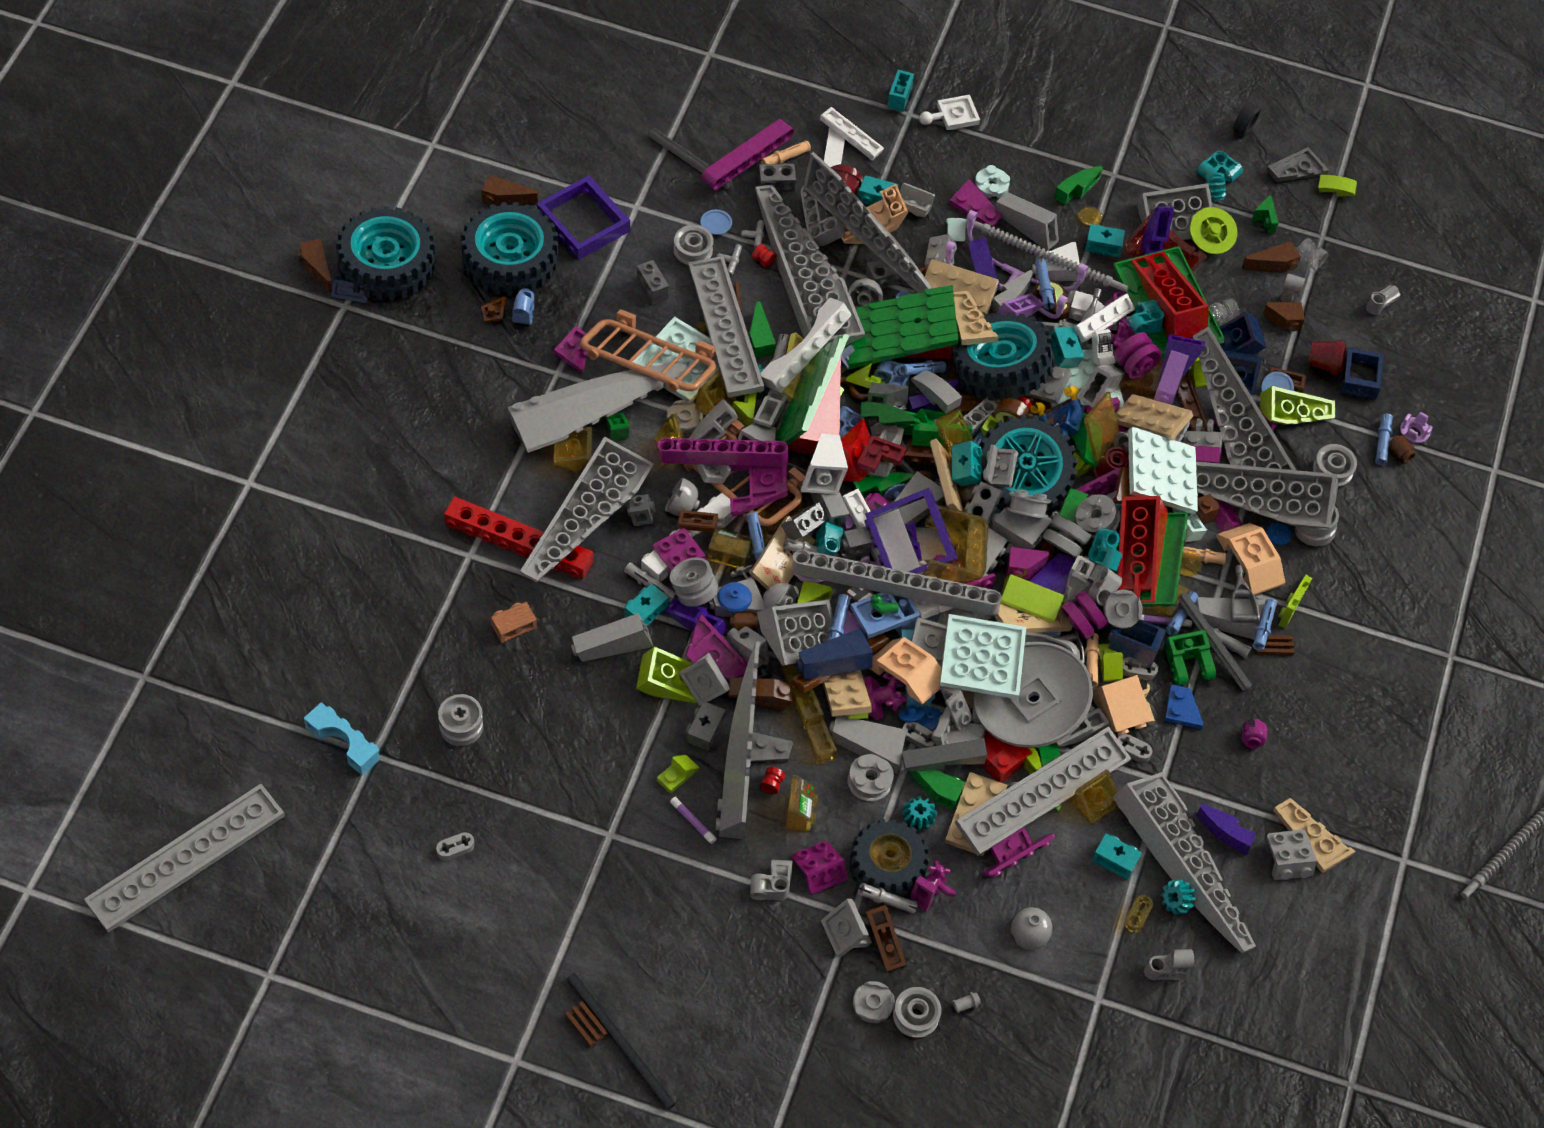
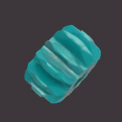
(1216, 185)
(912, 810)
(1176, 890)

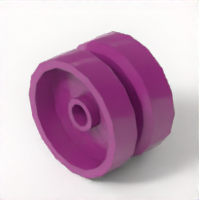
(1138, 355)
(1082, 616)

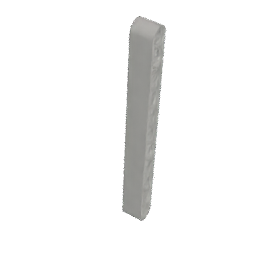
(904, 585)

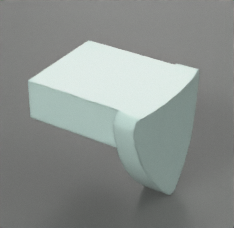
(956, 228)

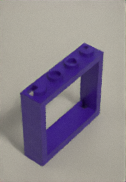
(588, 185)
(937, 518)

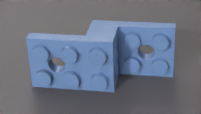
(900, 620)

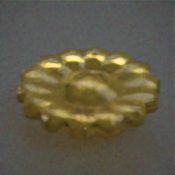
(1090, 216)
(1190, 563)

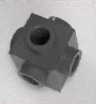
(641, 510)

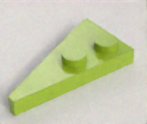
(1293, 601)

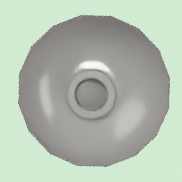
(865, 291)
(683, 498)
(780, 595)
(1031, 928)

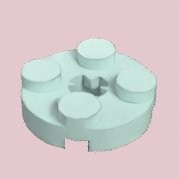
(993, 174)

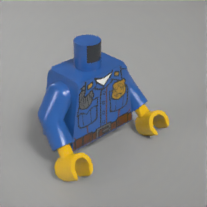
(1065, 415)

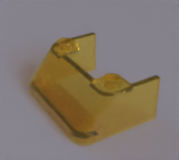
(970, 537)

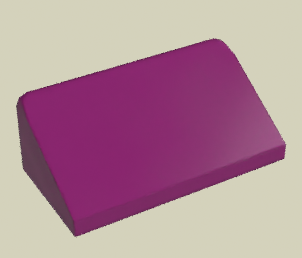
(1226, 517)

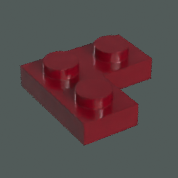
(880, 449)

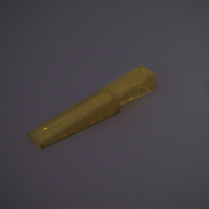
(812, 719)

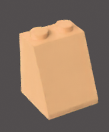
(1123, 704)

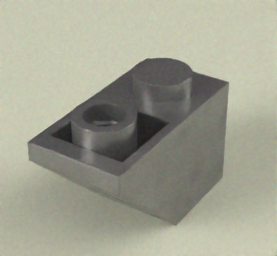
(888, 394)

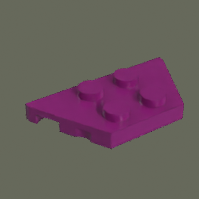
(708, 640)

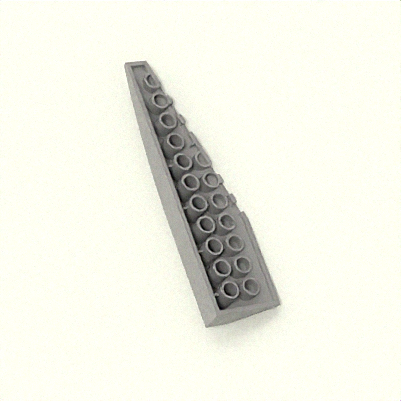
(804, 268)

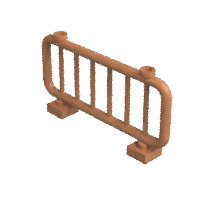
(626, 323)
(794, 484)

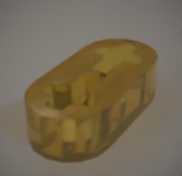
(1134, 911)

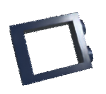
(1368, 388)
(1135, 649)

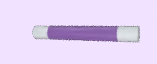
(1163, 620)
(693, 820)

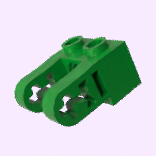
(1186, 647)

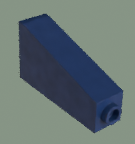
(836, 656)

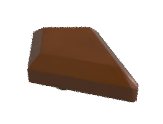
(494, 310)

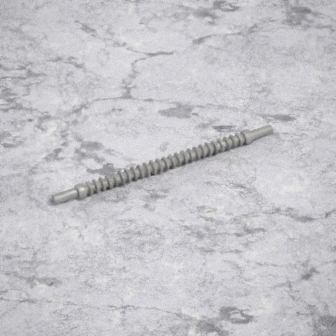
(1106, 280)
(1504, 854)

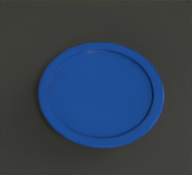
(734, 597)

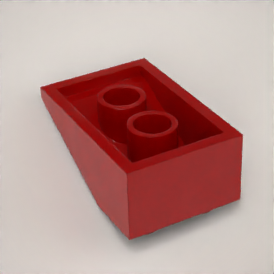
(853, 446)
(1002, 758)

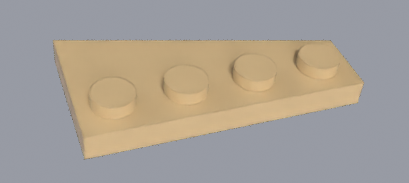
(971, 321)
(1326, 847)

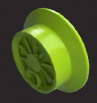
(1213, 230)

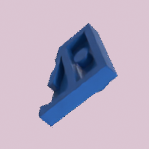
(1182, 708)

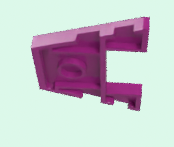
(766, 486)

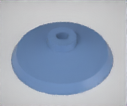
(716, 221)
(1279, 380)

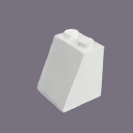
(826, 467)

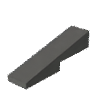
(949, 754)

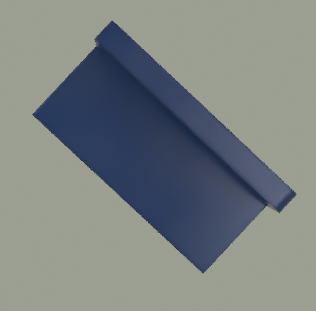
(345, 290)

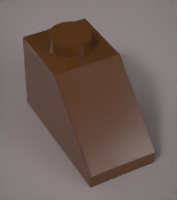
(1285, 314)

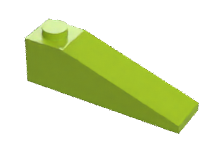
(1294, 407)

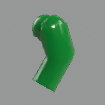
(882, 607)

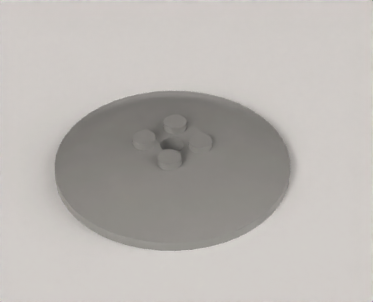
(1062, 705)

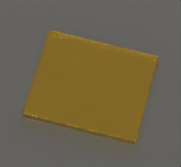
(1101, 426)

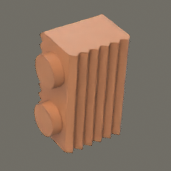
(513, 621)

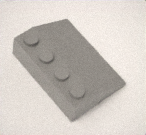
(1186, 204)
(795, 628)

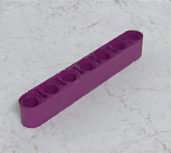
(747, 154)
(722, 452)

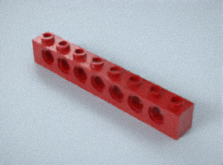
(529, 536)

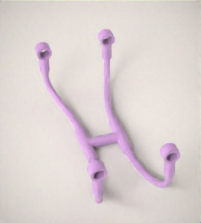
(950, 246)

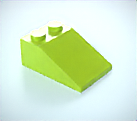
(661, 676)

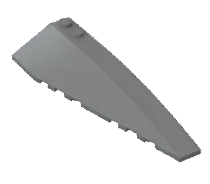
(844, 205)
(556, 414)
(1244, 428)
(601, 489)
(1280, 494)
(737, 767)
(1164, 827)

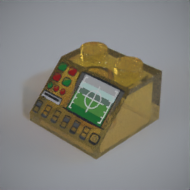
(729, 548)
(801, 804)

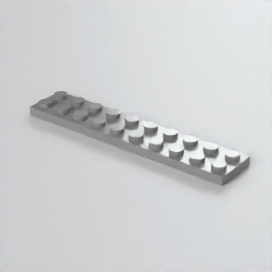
(726, 327)
(1041, 791)
(184, 858)

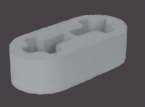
(1139, 669)
(919, 735)
(1134, 748)
(455, 846)

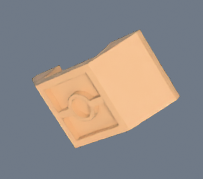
(888, 212)
(1256, 556)
(910, 666)

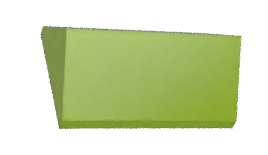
(1031, 598)

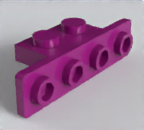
(1013, 848)

